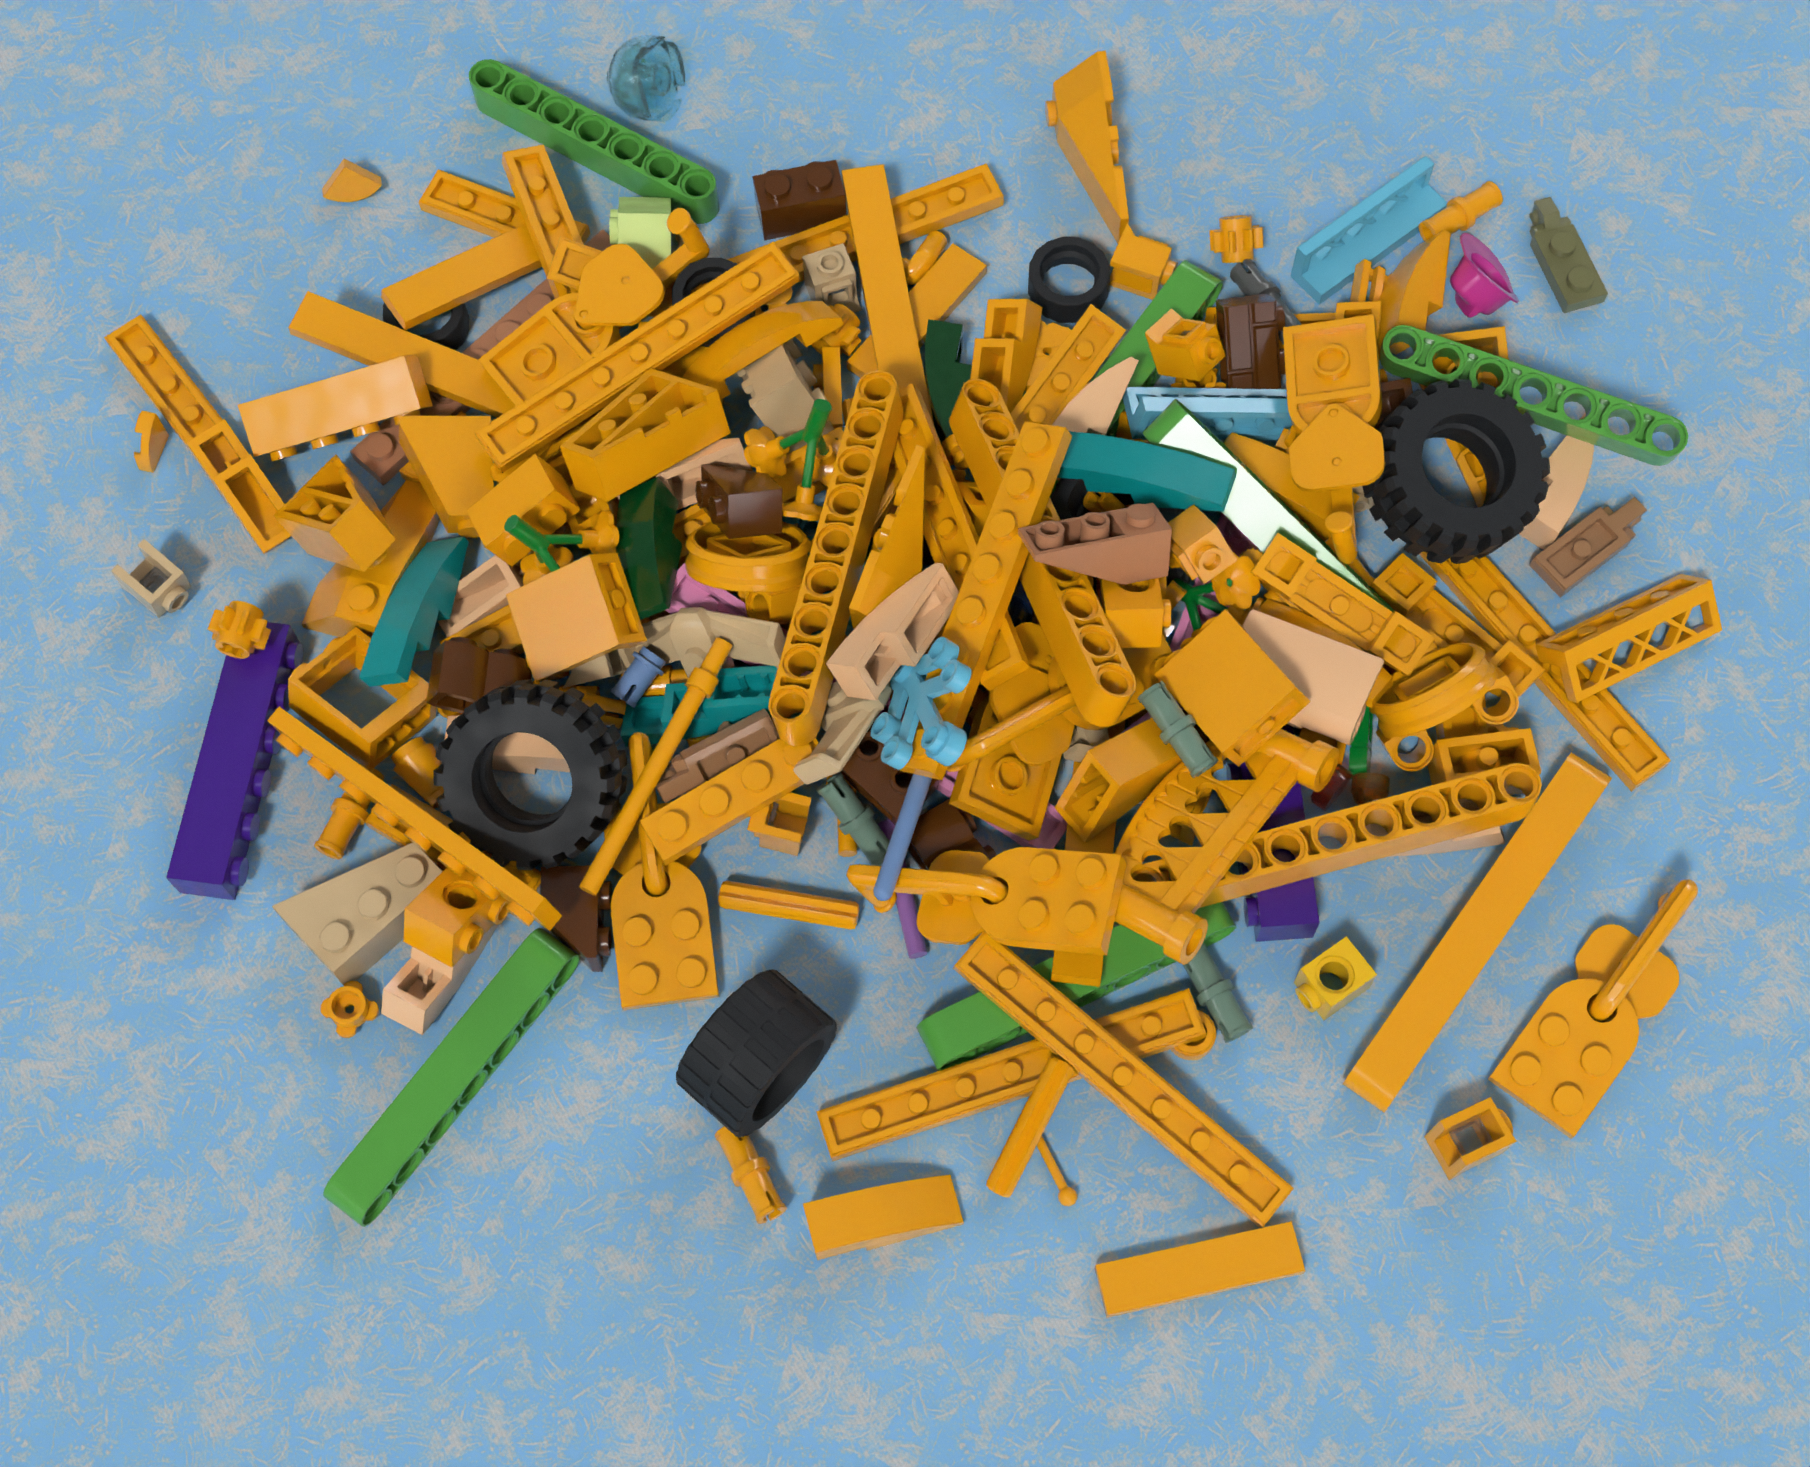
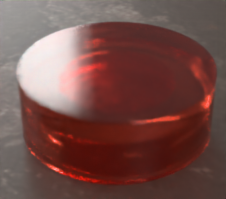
(1333, 789)

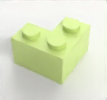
(643, 226)

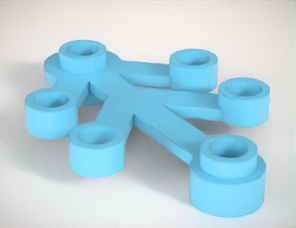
(941, 738)

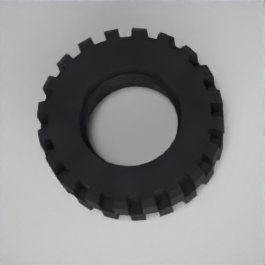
(1498, 439)
(486, 813)

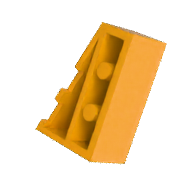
(643, 434)
(337, 519)

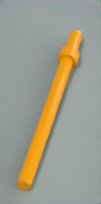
(700, 686)

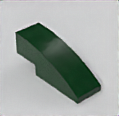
(944, 371)
(648, 546)

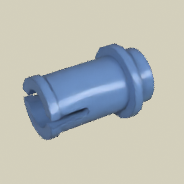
(640, 675)

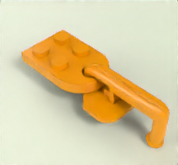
(612, 293)
(1334, 410)
(1040, 712)
(1000, 784)
(1016, 897)
(665, 934)
(1591, 1023)

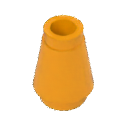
(416, 765)

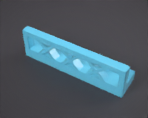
(1367, 232)
(1247, 412)

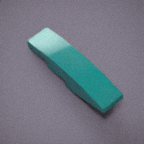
(1147, 472)
(411, 612)
(736, 696)

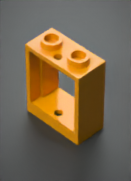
(384, 732)

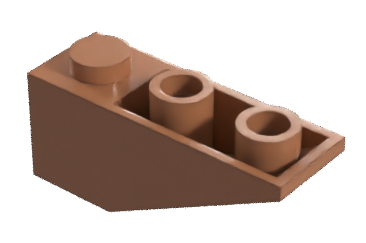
(1109, 545)

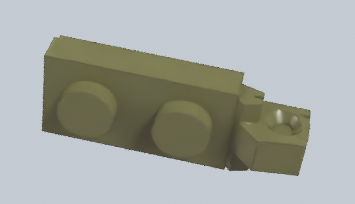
(1564, 258)

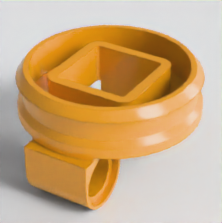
(761, 566)
(1436, 691)

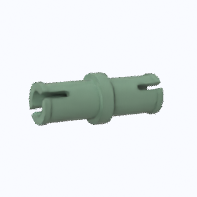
(1177, 729)
(855, 818)
(1217, 995)

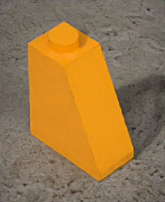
(448, 465)
(1115, 778)

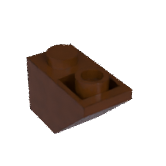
(740, 501)
(582, 914)

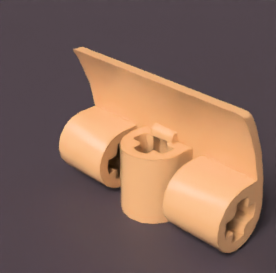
(1325, 670)

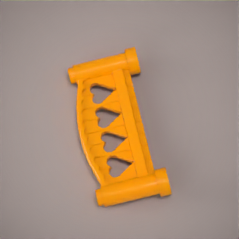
(1167, 908)

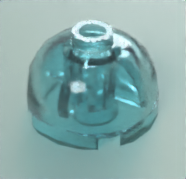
(646, 78)

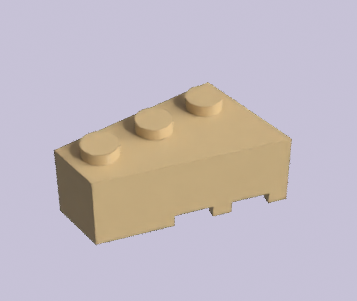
(782, 391)
(359, 913)

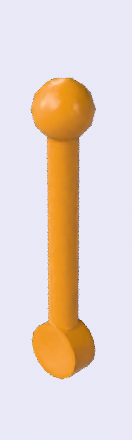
(1067, 1195)

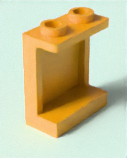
(575, 615)
(1231, 687)

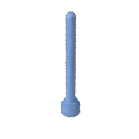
(901, 837)

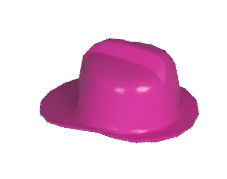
(1480, 279)

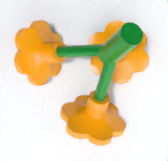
(819, 458)
(546, 558)
(1232, 588)

